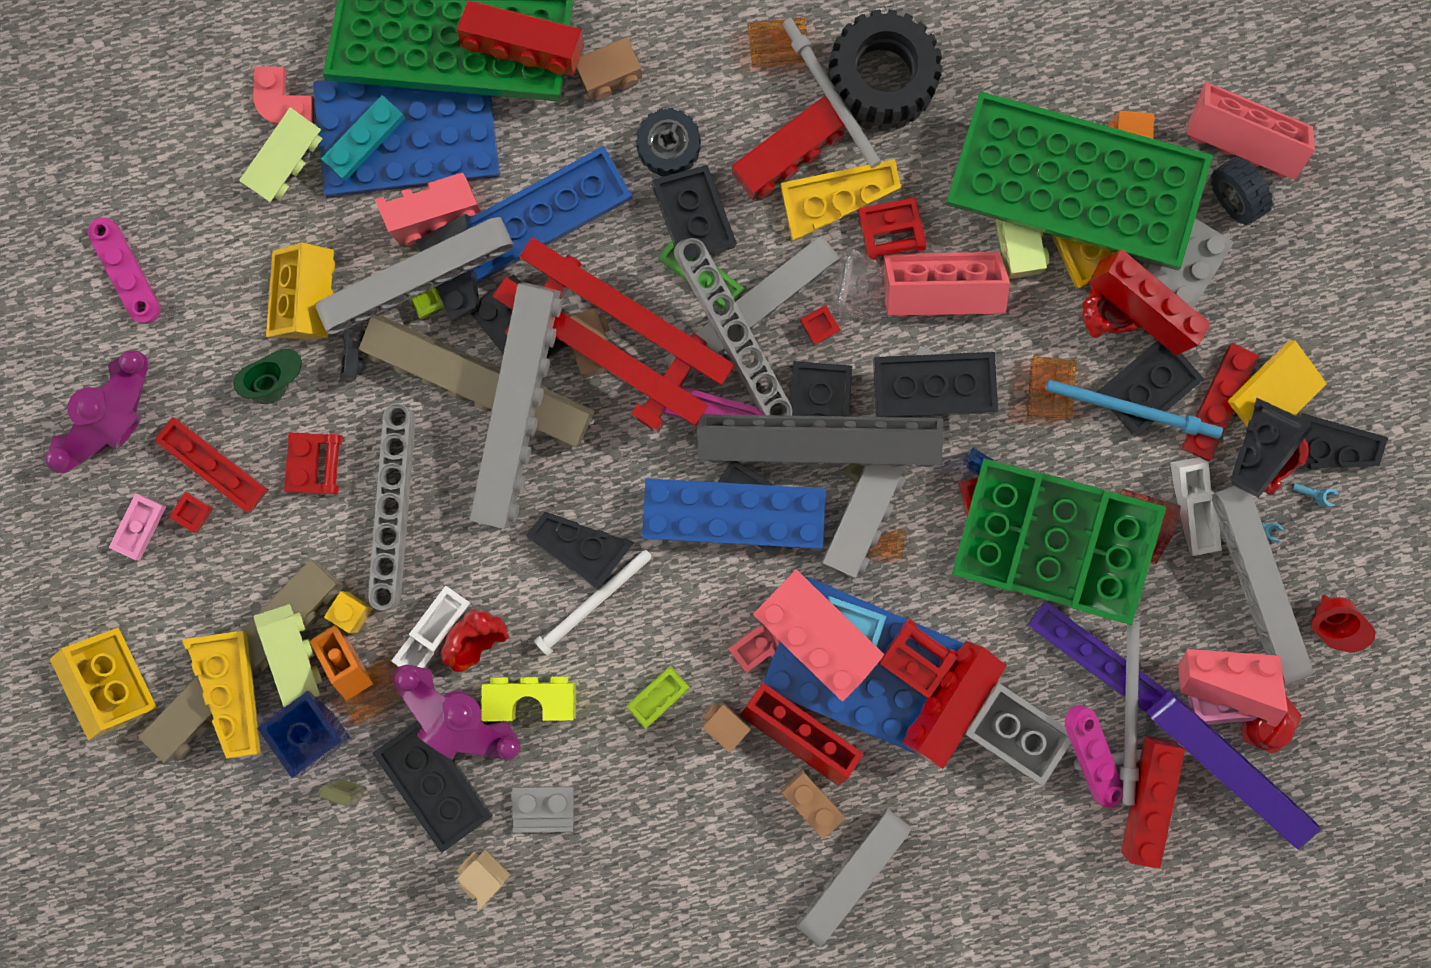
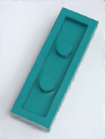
(363, 138)

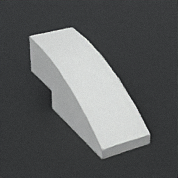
(1197, 511)
(431, 630)

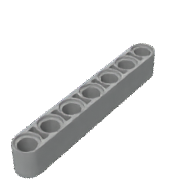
(414, 275)
(773, 291)
(721, 324)
(386, 493)
(1261, 582)

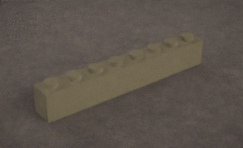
(466, 376)
(188, 714)

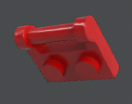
(891, 219)
(304, 460)
(911, 666)

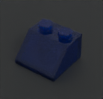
(303, 734)

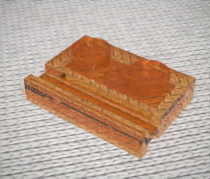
(771, 43)
(1045, 403)
(377, 696)

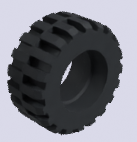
(895, 35)

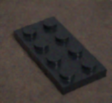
(935, 385)
(432, 788)

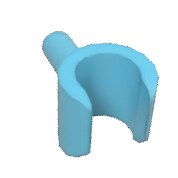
(1319, 495)
(1269, 527)

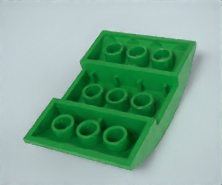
(1058, 540)

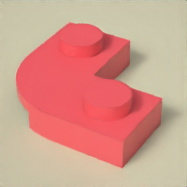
(271, 98)
(754, 647)

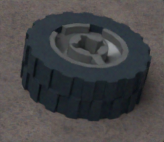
(668, 125)
(1241, 190)

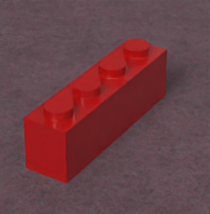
(520, 38)
(788, 148)
(1149, 302)
(954, 704)
(801, 734)
(1154, 802)

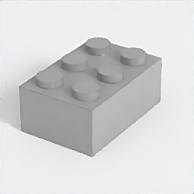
(1201, 261)
(1019, 734)

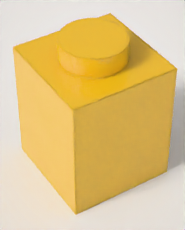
(348, 612)

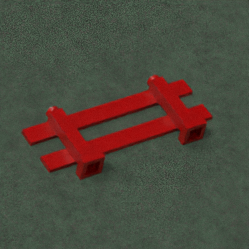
(662, 390)

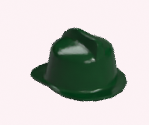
(268, 377)

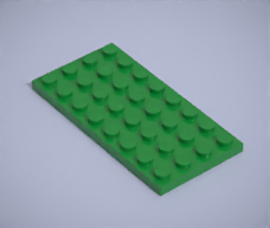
(420, 49)
(1079, 180)

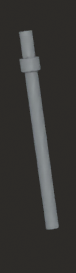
(802, 47)
(1129, 772)

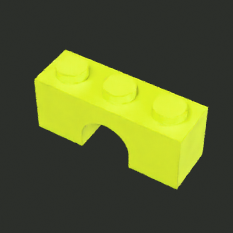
(555, 697)

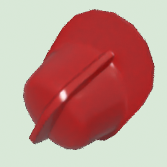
(1342, 625)
(1270, 737)

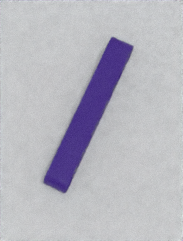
(1233, 770)

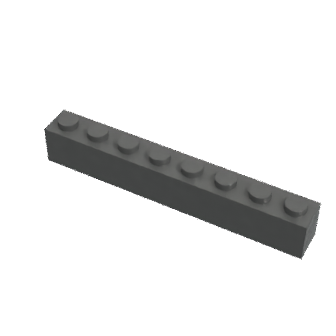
(820, 439)

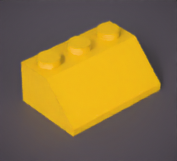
(297, 282)
(102, 683)

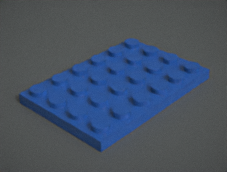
(437, 139)
(880, 703)

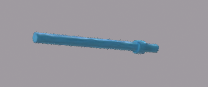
(1188, 424)

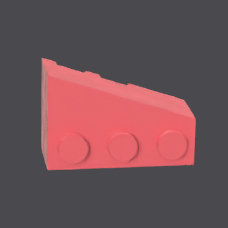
(425, 211)
(1236, 680)

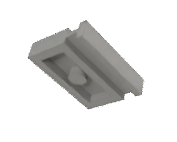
(543, 809)

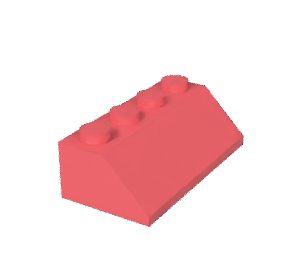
(1251, 131)
(945, 283)
(819, 635)

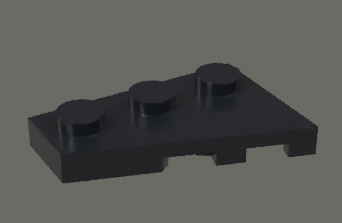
(460, 293)
(1341, 445)
(1267, 446)
(580, 548)

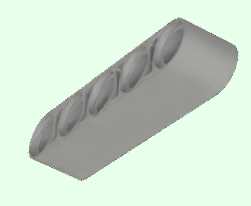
(854, 878)

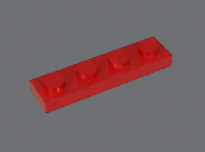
(1215, 409)
(211, 464)

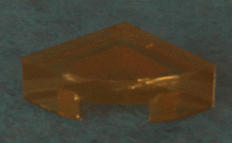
(890, 545)

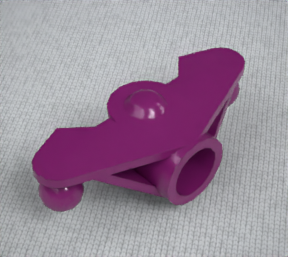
(101, 415)
(452, 720)

